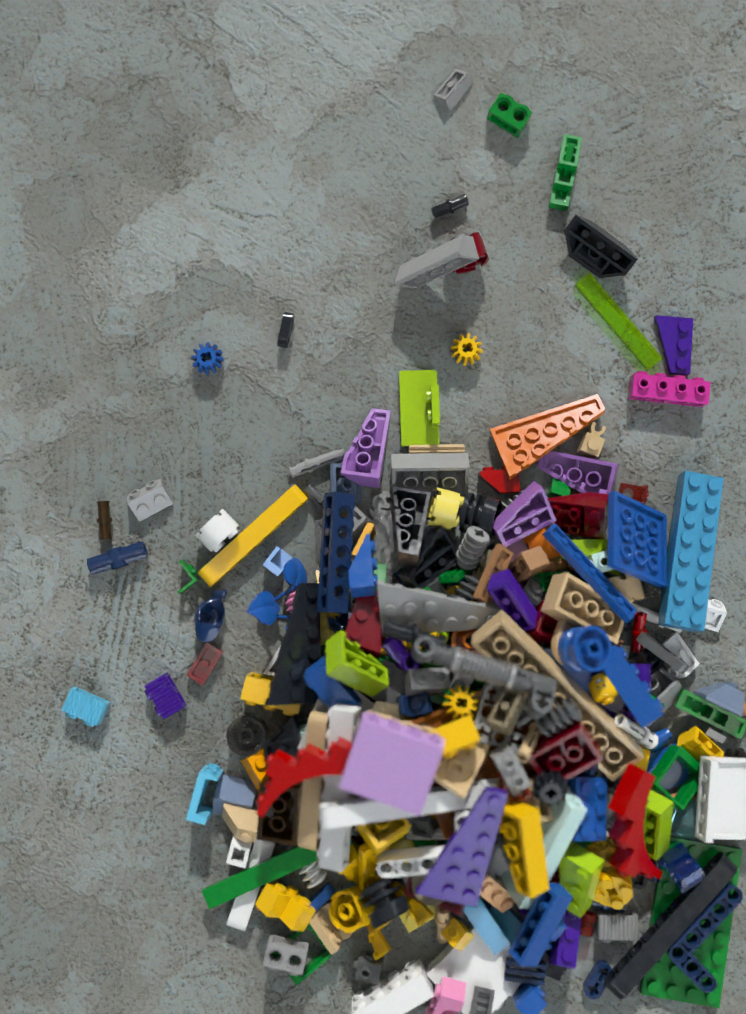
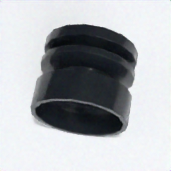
(478, 514)
(384, 902)

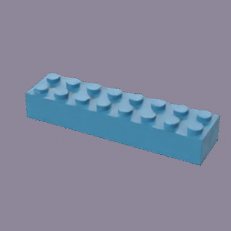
(691, 551)

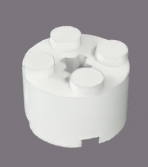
(217, 530)

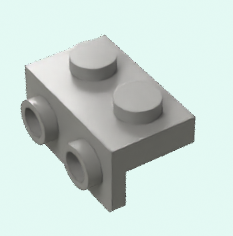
(149, 499)

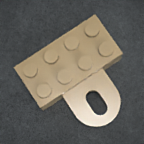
(578, 605)

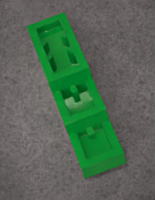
(565, 172)
(711, 713)

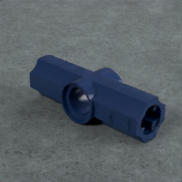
(117, 558)

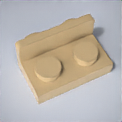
(327, 932)

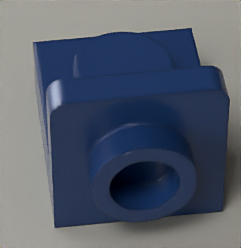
(415, 705)

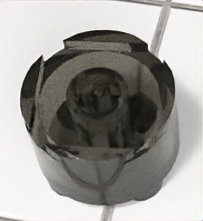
(252, 744)

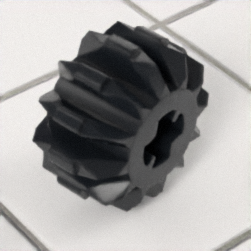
(550, 788)

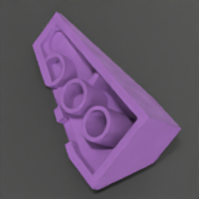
(366, 456)
(580, 472)

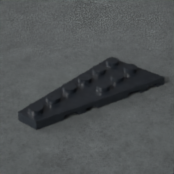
(297, 651)

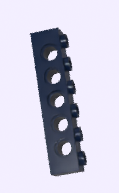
(330, 544)

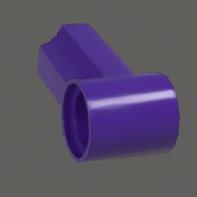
(399, 653)

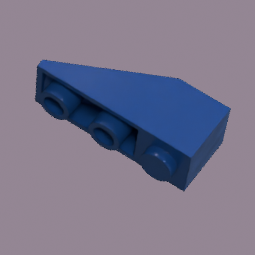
(361, 573)

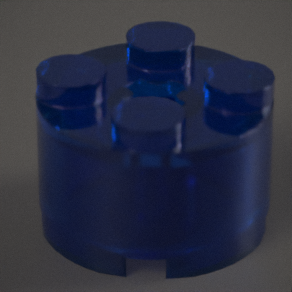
(682, 867)

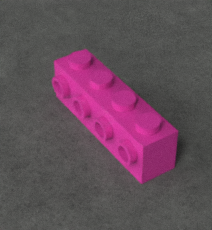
(669, 389)

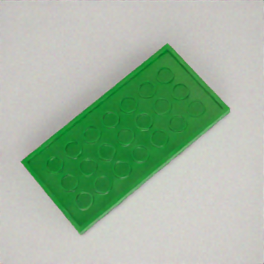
(665, 977)

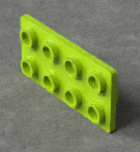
(419, 407)

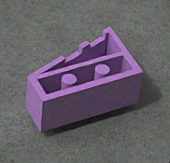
(523, 516)

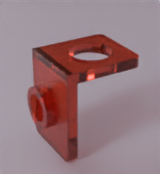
(640, 493)
(512, 799)

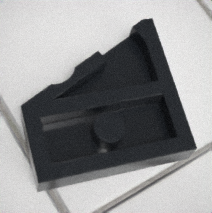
(284, 739)

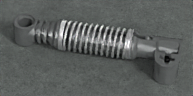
(491, 670)

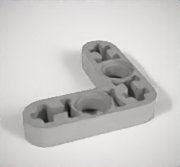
(479, 720)

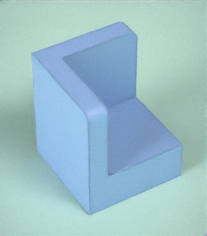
(276, 561)

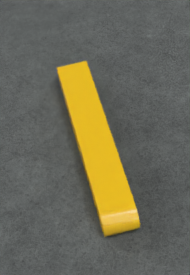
(252, 536)

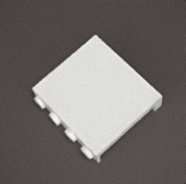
(721, 799)
(476, 967)

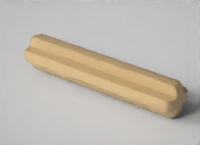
(443, 448)

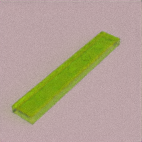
(618, 321)

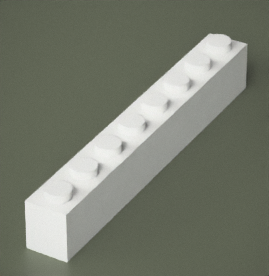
(335, 842)

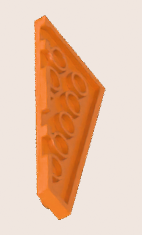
(534, 436)

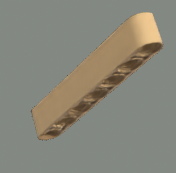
(312, 787)

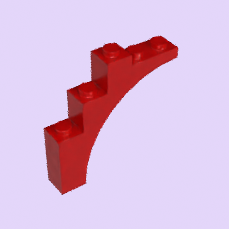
(309, 763)
(628, 829)

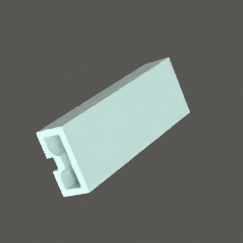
(556, 839)

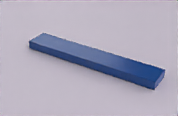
(590, 573)

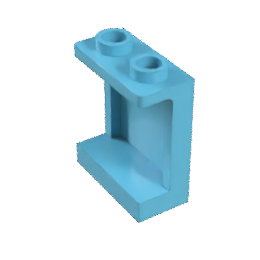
(197, 811)

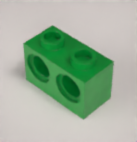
(506, 119)

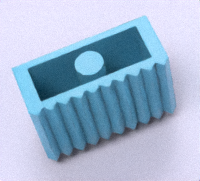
(85, 706)

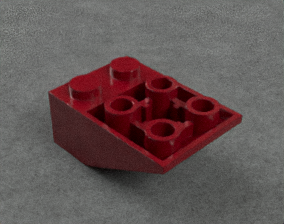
(581, 514)

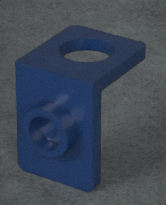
(339, 624)

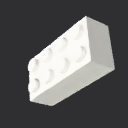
(396, 993)

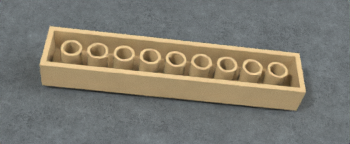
(507, 641)

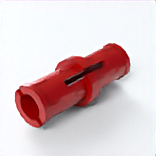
(638, 627)

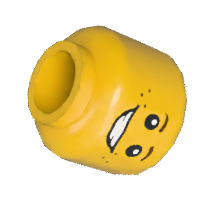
(602, 689)

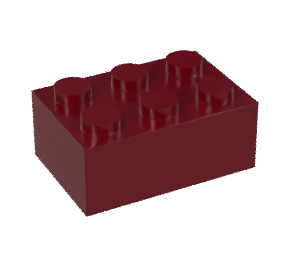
(566, 751)

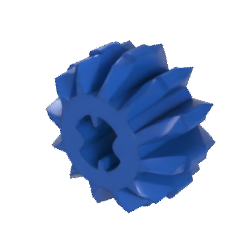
(207, 365)

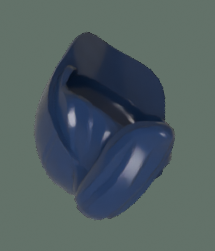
(210, 616)

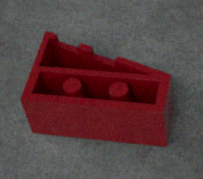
(365, 625)

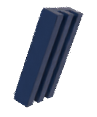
(524, 979)

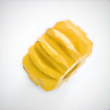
(469, 355)
(458, 710)

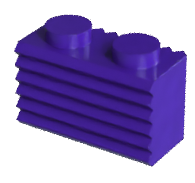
(165, 696)

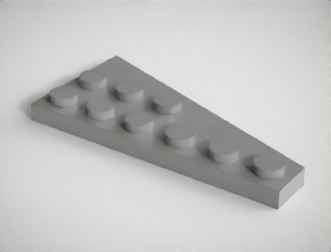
(431, 609)

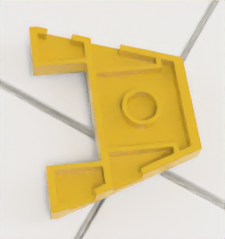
(419, 913)

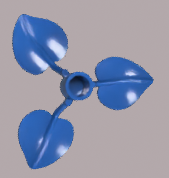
(264, 604)

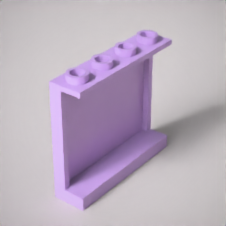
(392, 763)

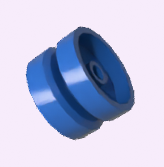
(584, 649)

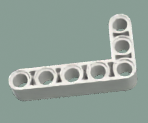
(414, 855)

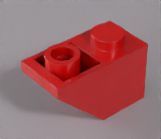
(499, 480)

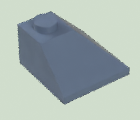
(723, 695)

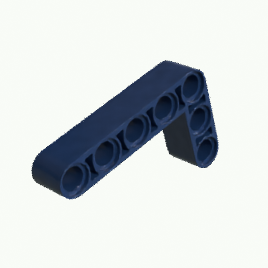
(700, 933)

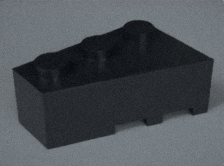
(435, 558)

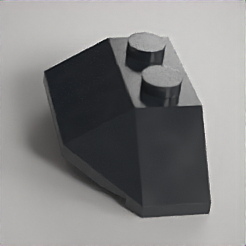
(597, 249)

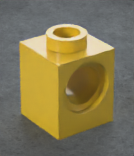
(457, 934)

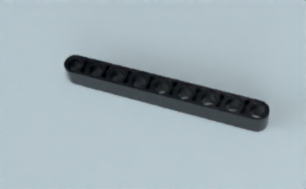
(669, 927)

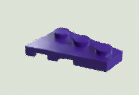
(676, 342)

